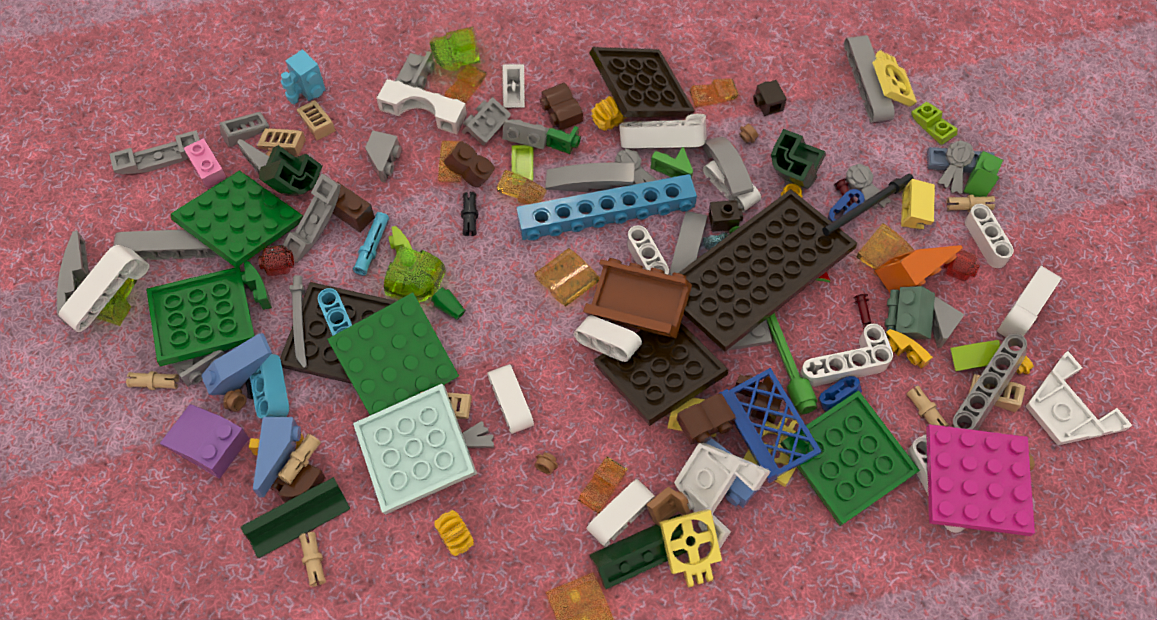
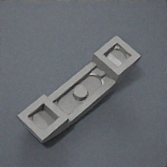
(154, 158)
(731, 165)
(315, 217)
(688, 241)

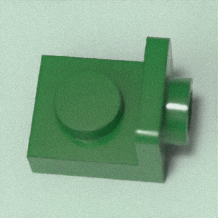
(562, 141)

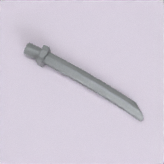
(297, 291)

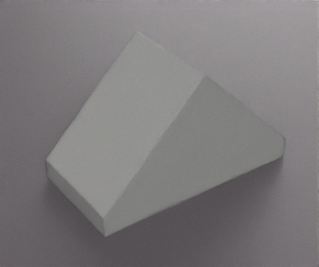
(944, 321)

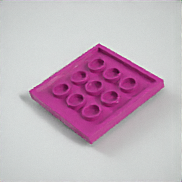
(979, 480)

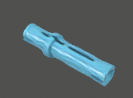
(368, 250)

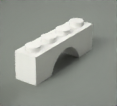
(398, 98)

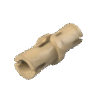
(968, 202)
(152, 380)
(926, 408)
(299, 459)
(312, 559)

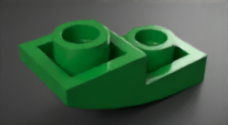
(253, 280)

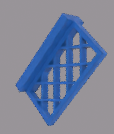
(754, 440)

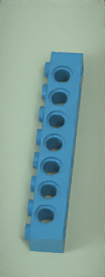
(614, 199)

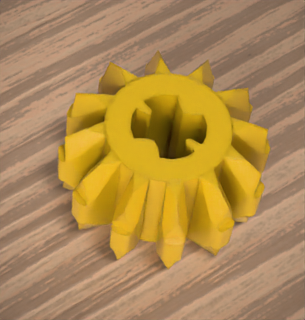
(607, 114)
(454, 533)

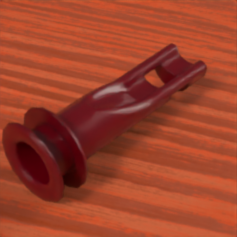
(843, 188)
(863, 308)

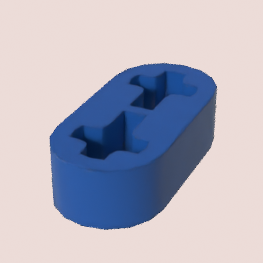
(842, 203)
(839, 392)

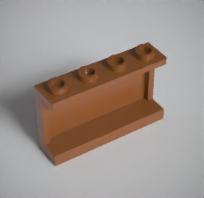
(640, 297)

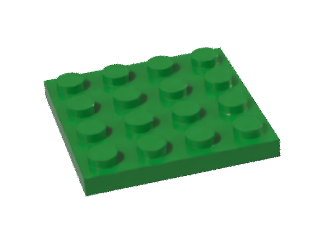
(237, 218)
(199, 316)
(392, 355)
(856, 461)

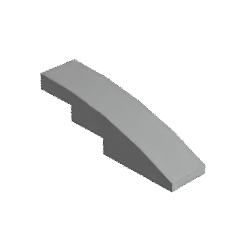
(590, 175)
(72, 270)

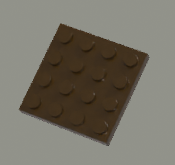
(641, 82)
(319, 354)
(662, 373)

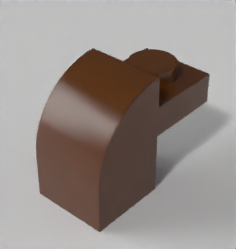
(761, 400)
(305, 480)

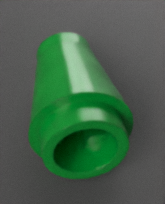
(447, 303)

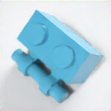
(303, 78)

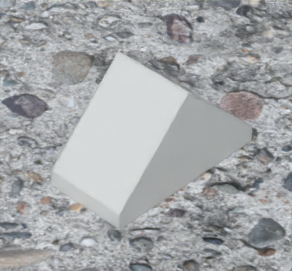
(513, 85)

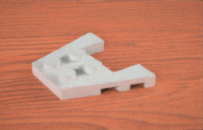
(1063, 412)
(709, 477)

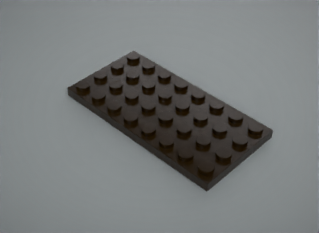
(761, 268)

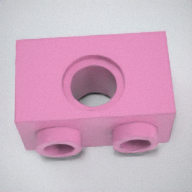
(205, 163)

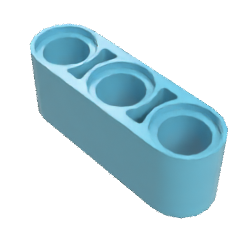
(333, 311)
(270, 389)

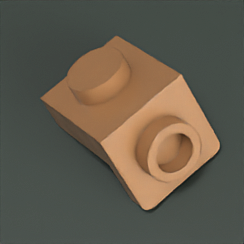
(667, 504)

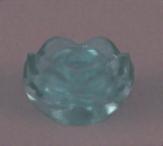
(712, 240)

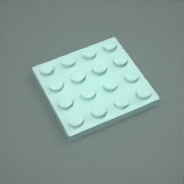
(414, 449)

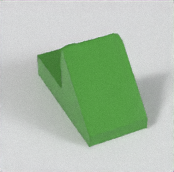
(672, 167)
(983, 175)

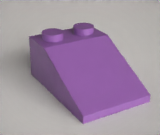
(205, 440)

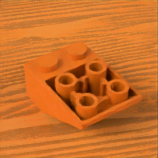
(914, 266)

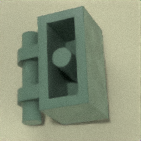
(911, 312)

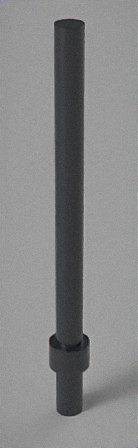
(894, 187)

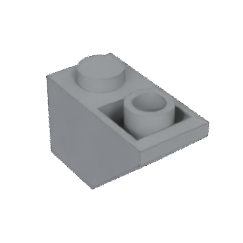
(382, 151)

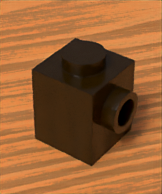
(769, 98)
(724, 215)

